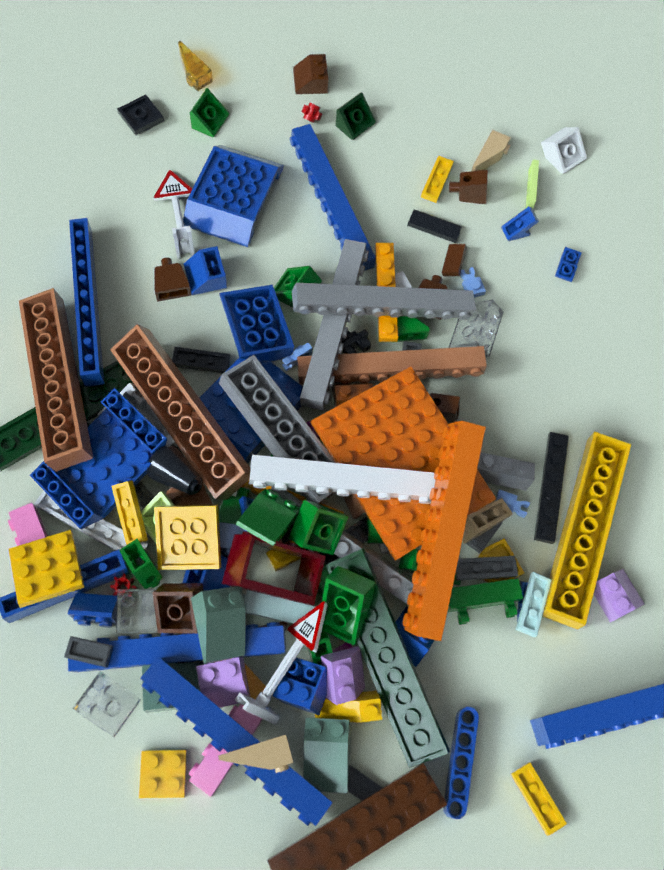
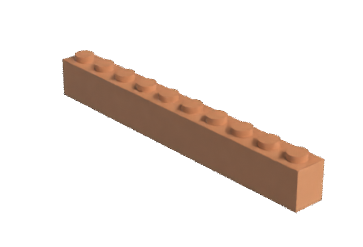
(383, 365)

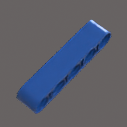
(454, 771)

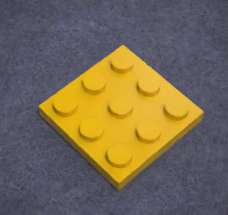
(187, 537)
(45, 568)

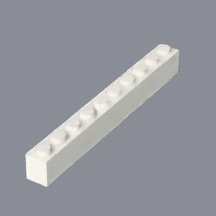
(341, 478)

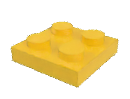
(163, 774)

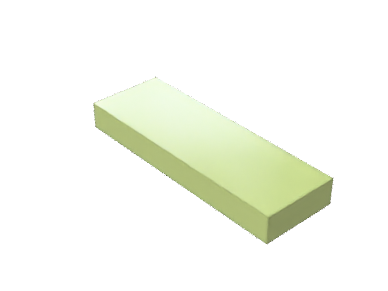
(532, 184)

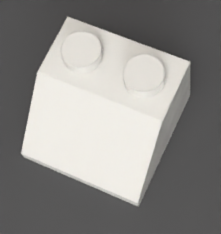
(564, 149)

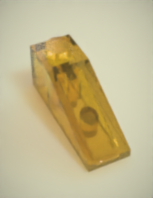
(196, 71)

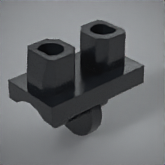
(356, 340)

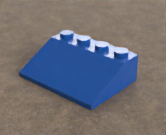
(257, 323)

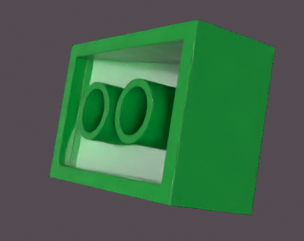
(269, 516)
(348, 603)

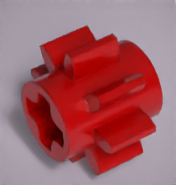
(311, 112)
(128, 583)

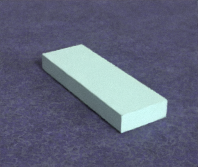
(533, 604)

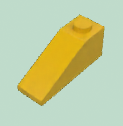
(363, 709)

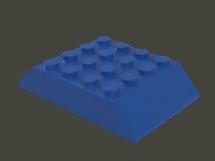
(232, 420)

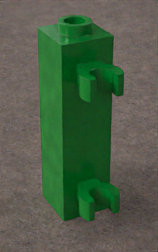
(485, 595)

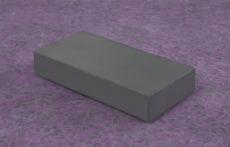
(88, 651)

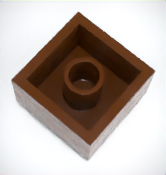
(174, 607)

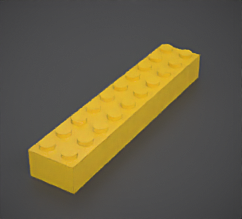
(586, 530)

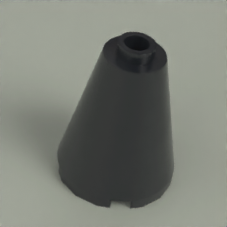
(174, 470)

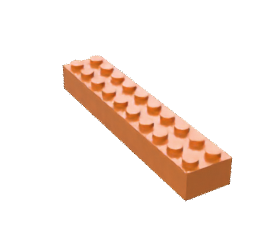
(443, 530)

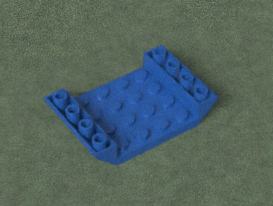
(230, 194)
(121, 452)

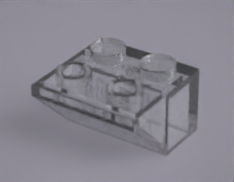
(135, 611)

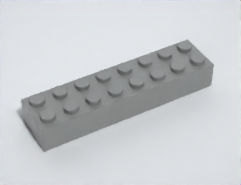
(273, 417)

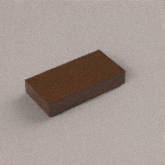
(454, 260)

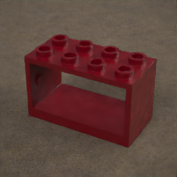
(307, 577)

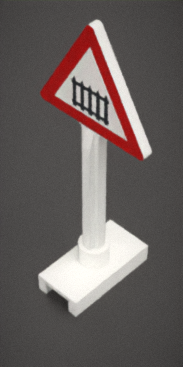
(174, 188)
(308, 633)

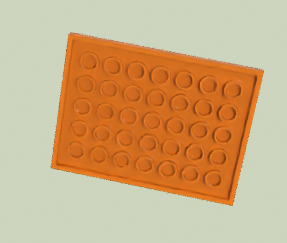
(394, 429)

